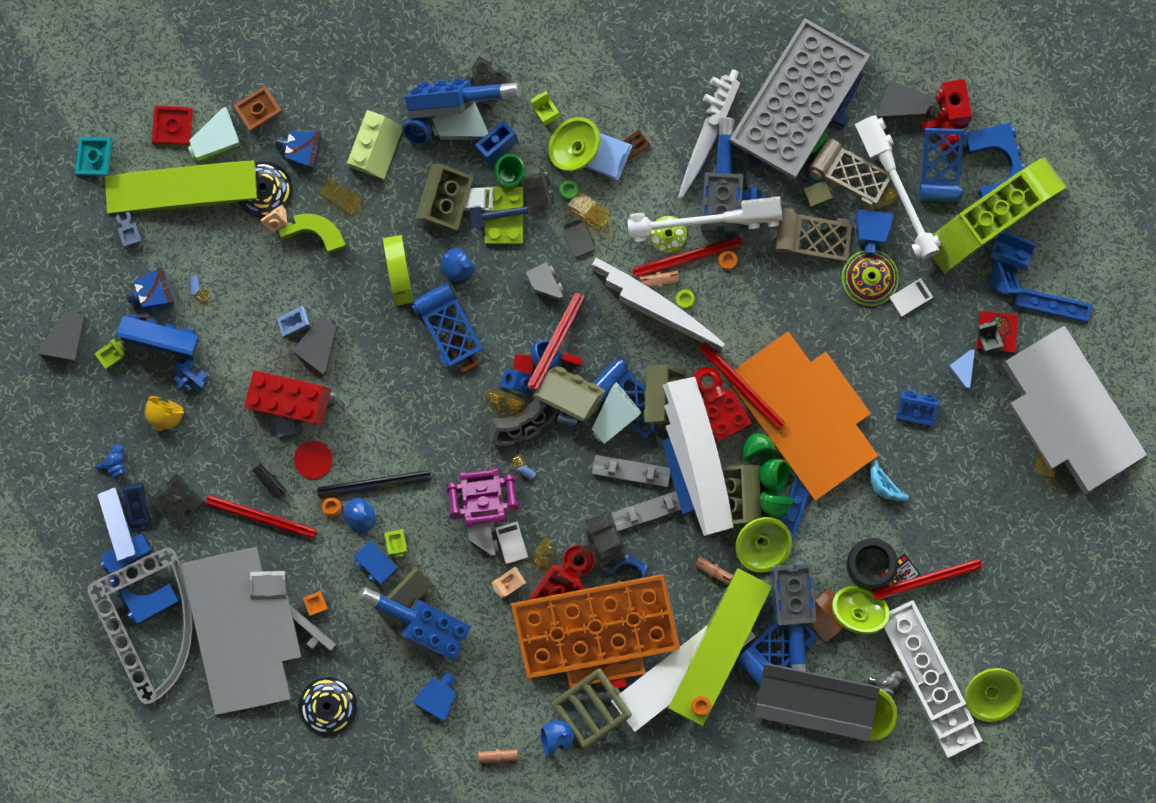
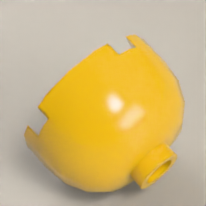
(162, 414)

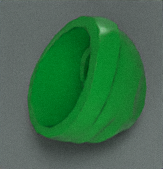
(509, 171)
(758, 448)
(774, 474)
(775, 504)

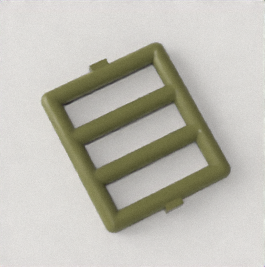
(612, 723)

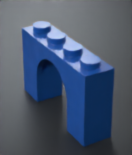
(1000, 139)
(140, 607)

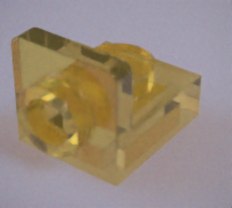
(543, 548)

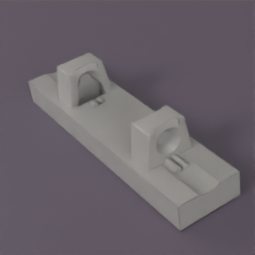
(631, 471)
(646, 511)
(317, 637)

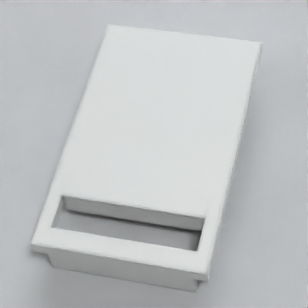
(477, 197)
(909, 298)
(512, 544)

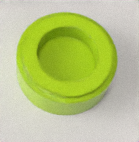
(685, 299)

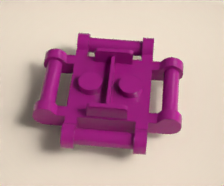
(482, 498)

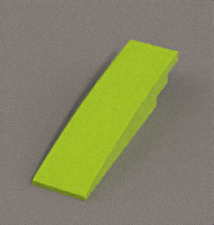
(181, 187)
(720, 643)

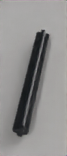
(375, 483)

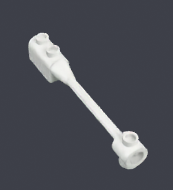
(879, 147)
(751, 214)

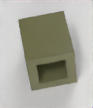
(818, 194)

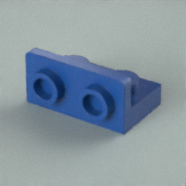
(1013, 250)
(917, 408)

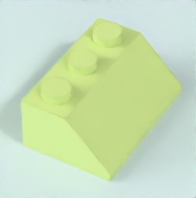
(375, 145)

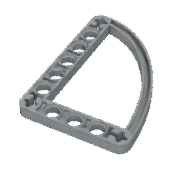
(121, 632)

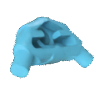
(883, 485)

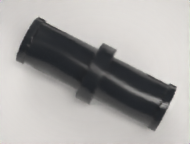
(269, 480)

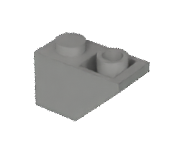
(543, 282)
(482, 537)

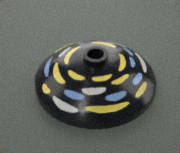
(277, 190)
(342, 708)

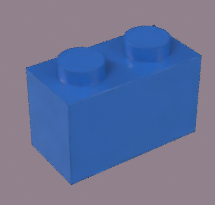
(496, 143)
(375, 562)

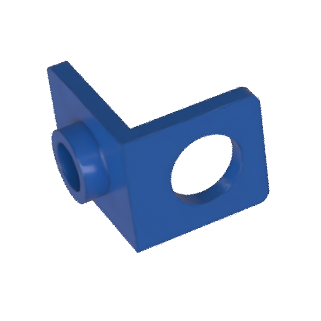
(519, 381)

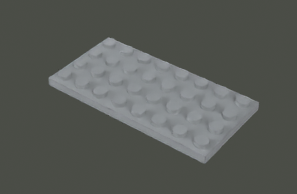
(799, 98)

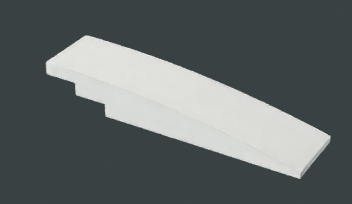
(653, 304)
(697, 455)
(931, 680)
(657, 687)

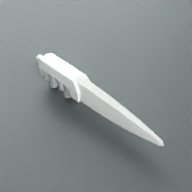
(719, 109)

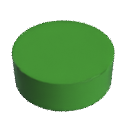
(568, 189)

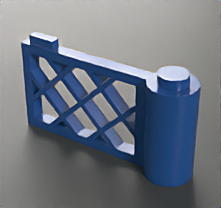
(941, 189)
(432, 304)
(618, 373)
(753, 661)

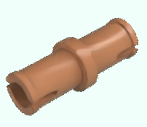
(660, 279)
(713, 570)
(497, 756)

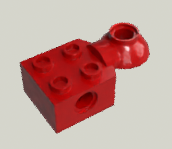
(953, 116)
(721, 405)
(565, 577)

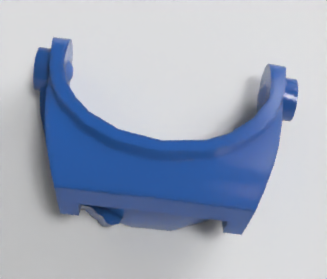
(642, 567)

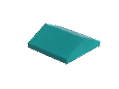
(93, 156)

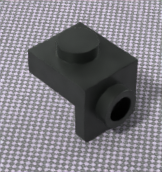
(990, 338)

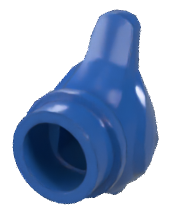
(114, 461)

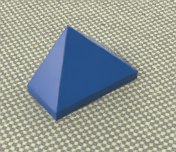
(1004, 278)

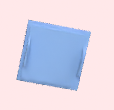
(610, 157)

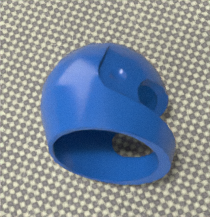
(556, 734)

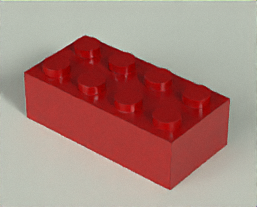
(287, 398)

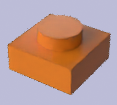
(315, 603)

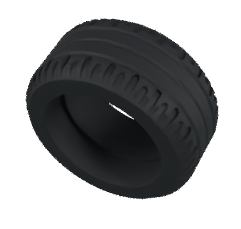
(872, 543)

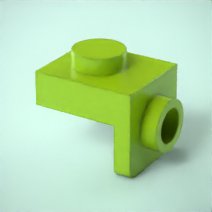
(545, 108)
(110, 354)
(396, 543)

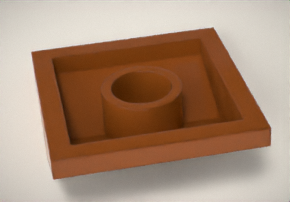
(257, 108)
(826, 623)

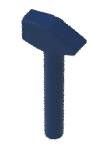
(839, 117)
(477, 216)

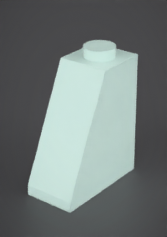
(460, 126)
(214, 137)
(615, 414)

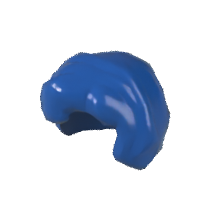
(457, 265)

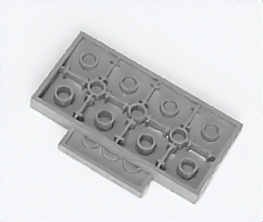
(1070, 411)
(238, 635)

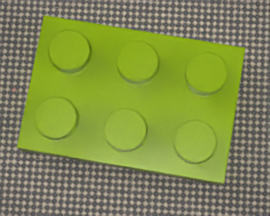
(506, 229)

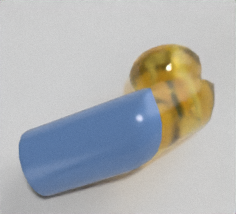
(196, 290)
(521, 466)

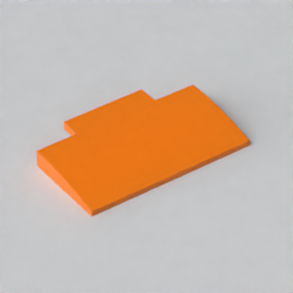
(817, 410)
(596, 629)

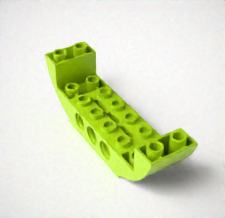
(996, 212)

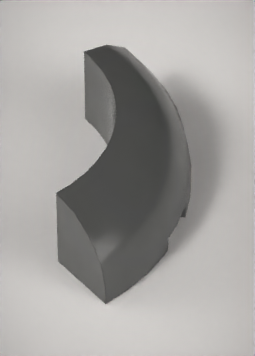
(522, 425)

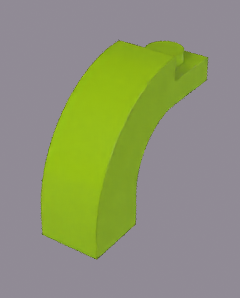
(318, 225)
(398, 270)

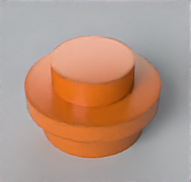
(331, 507)

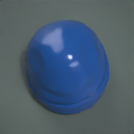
(418, 130)
(360, 515)

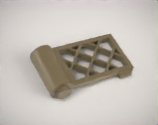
(827, 161)
(789, 235)

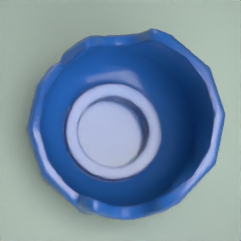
(538, 350)

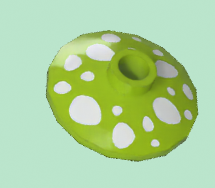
(668, 244)

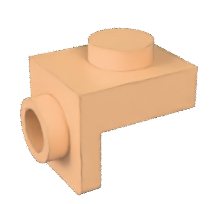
(275, 219)
(508, 583)

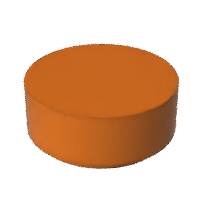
(727, 260)
(701, 705)

